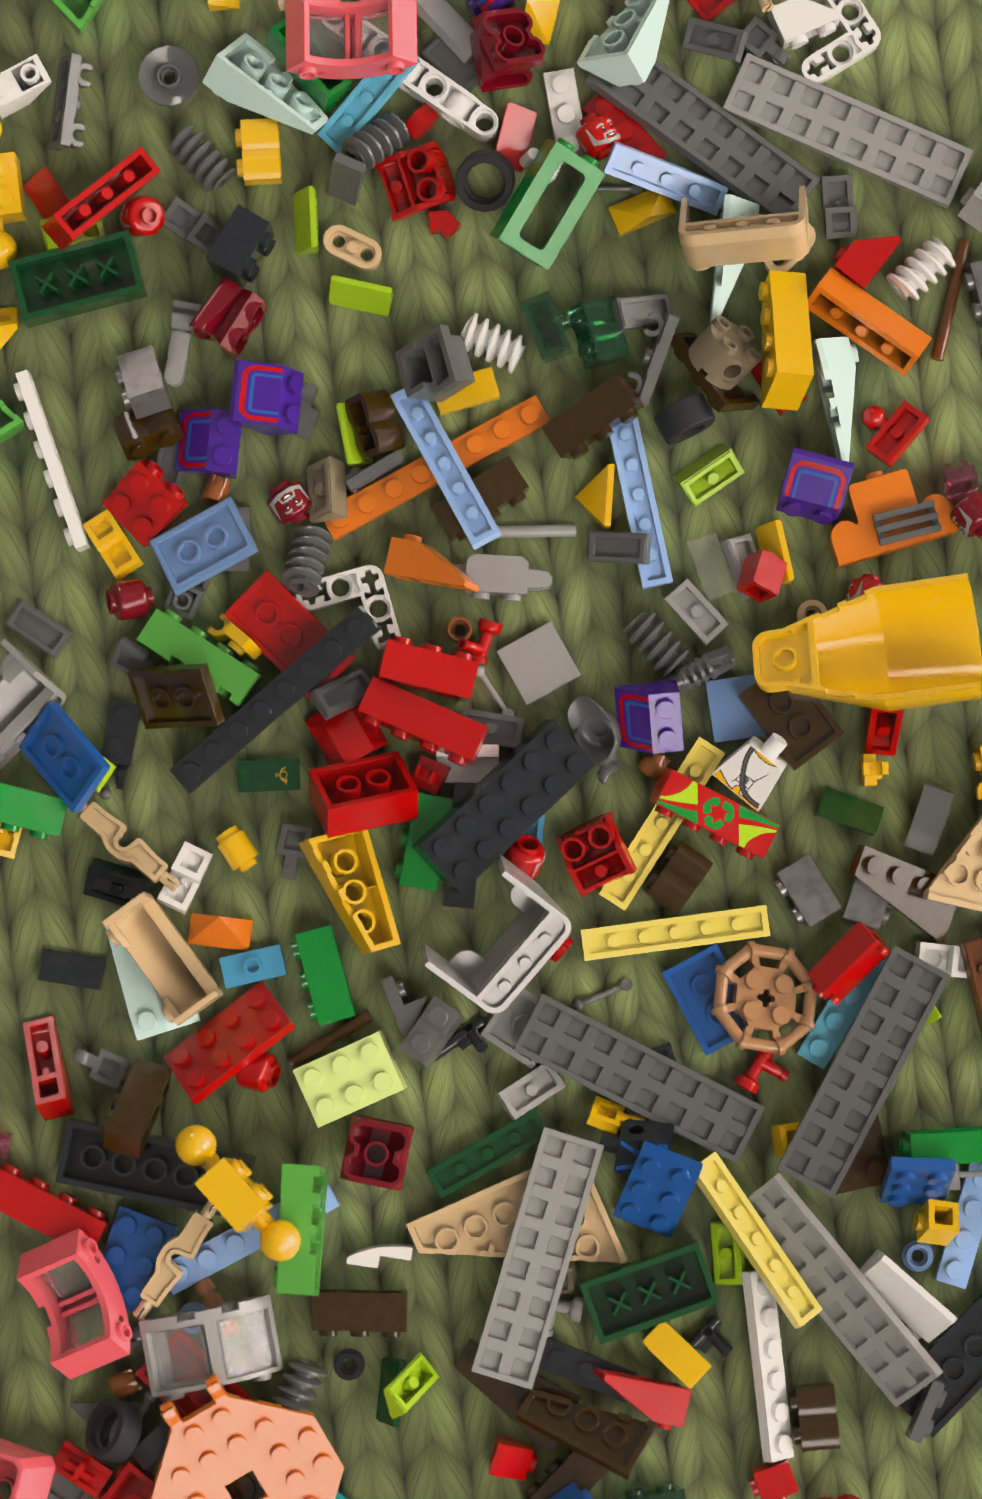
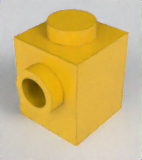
(936, 1222)

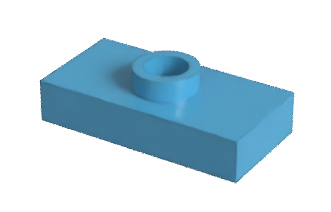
(253, 966)

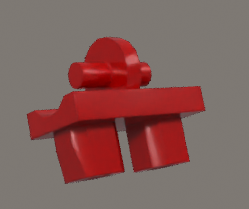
(82, 1468)

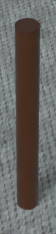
(951, 300)

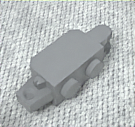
(503, 577)

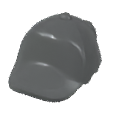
(596, 734)

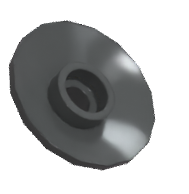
(164, 62)

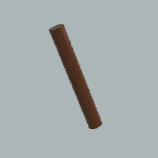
(330, 1038)

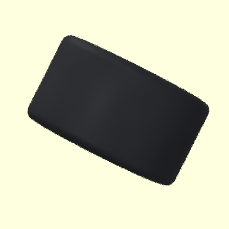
(684, 418)

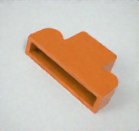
(878, 494)

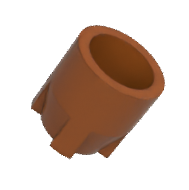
(216, 489)
(456, 622)
(653, 765)
(124, 1383)

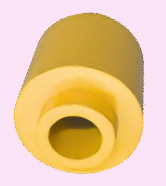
(237, 849)

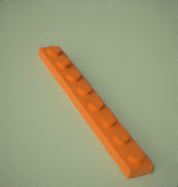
(417, 478)

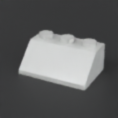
(908, 1300)

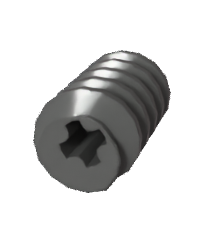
(377, 140)
(200, 160)
(306, 560)
(655, 642)
(300, 1385)

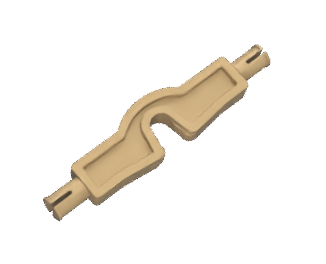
(135, 854)
(167, 1271)

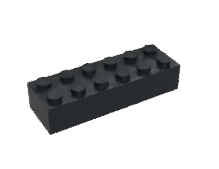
(503, 805)
(154, 1177)

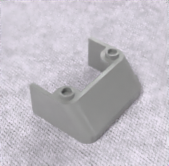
(22, 699)
(516, 956)

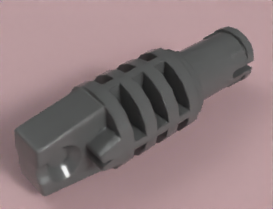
(710, 665)

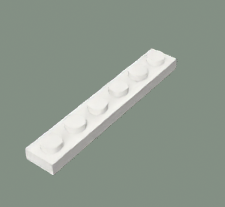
(46, 449)
(767, 1369)

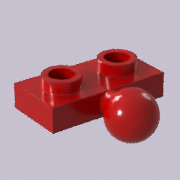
(894, 433)

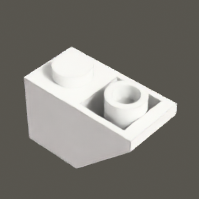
(801, 20)
(22, 85)

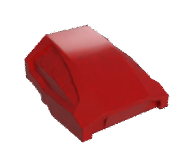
(416, 180)
(345, 736)
(595, 854)

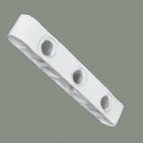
(453, 104)

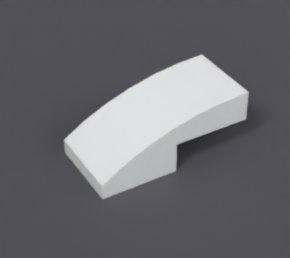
(189, 870)
(942, 956)
(371, 1255)

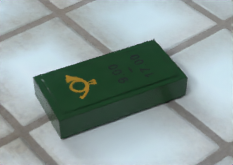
(268, 775)

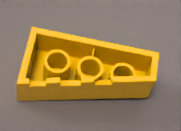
(785, 340)
(355, 887)

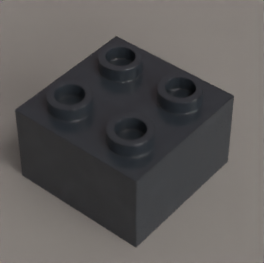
(241, 246)

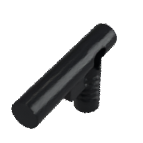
(465, 1037)
(706, 1342)

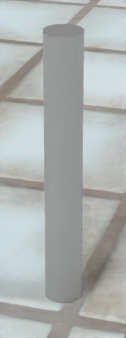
(532, 531)

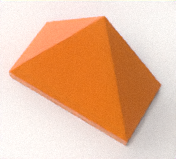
(220, 932)

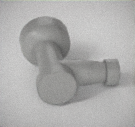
(572, 1308)

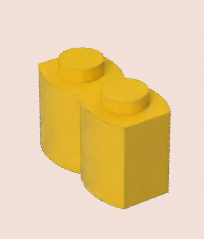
(260, 151)

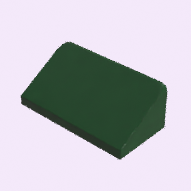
(849, 811)
(389, 1370)

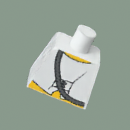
(753, 769)

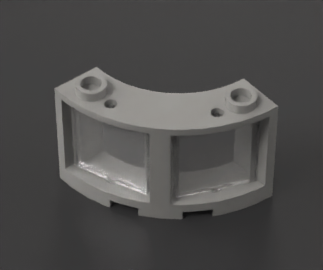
(232, 1348)

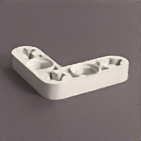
(849, 40)
(358, 590)

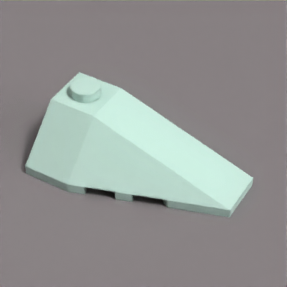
(628, 45)
(249, 78)
(727, 275)
(835, 375)
(141, 997)

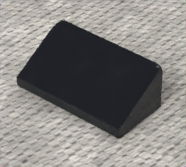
(114, 882)
(72, 969)

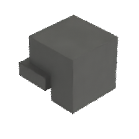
(435, 366)

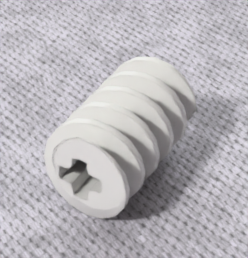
(920, 269)
(492, 342)

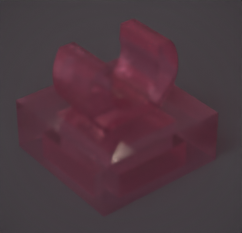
(960, 479)

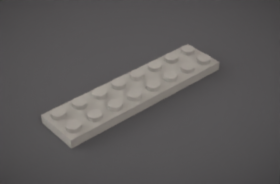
(847, 130)
(537, 1258)
(846, 1296)

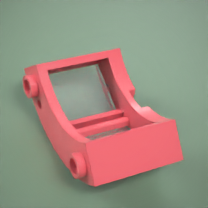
(350, 38)
(80, 1300)

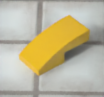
(112, 544)

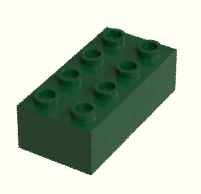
(77, 279)
(648, 1291)

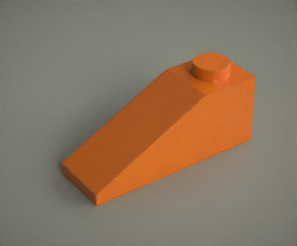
(420, 563)

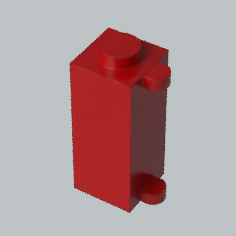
(848, 963)

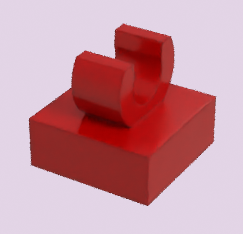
(430, 775)

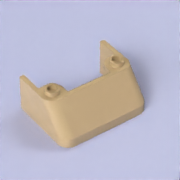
(745, 238)
(163, 957)

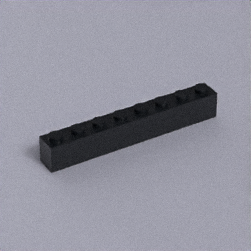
(275, 699)

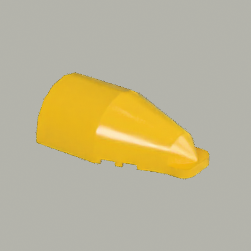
(881, 650)

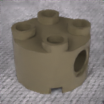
(725, 353)

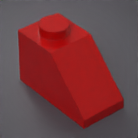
(864, 258)
(882, 731)
(512, 1458)

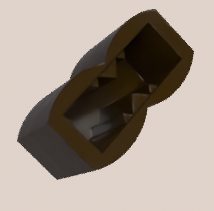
(374, 423)
(146, 434)
(678, 878)
(816, 1417)

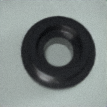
(347, 1374)

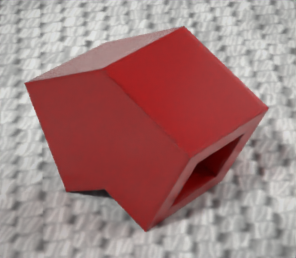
(421, 122)
(443, 223)

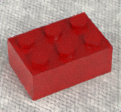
(426, 668)
(363, 794)

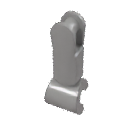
(179, 342)

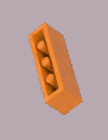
(868, 322)

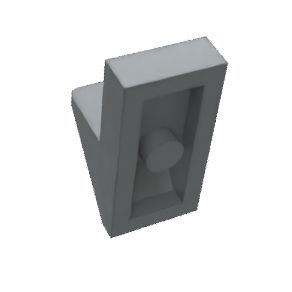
(405, 1014)

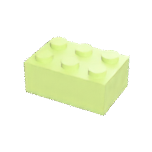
(349, 1078)

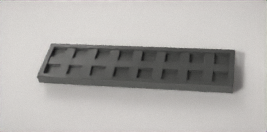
(711, 139)
(863, 1071)
(639, 1078)

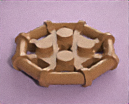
(779, 988)

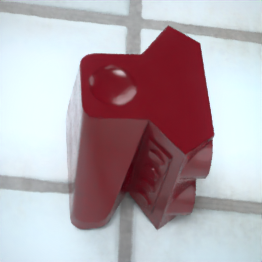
(505, 49)
(229, 317)
(376, 1152)

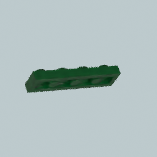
(486, 1153)

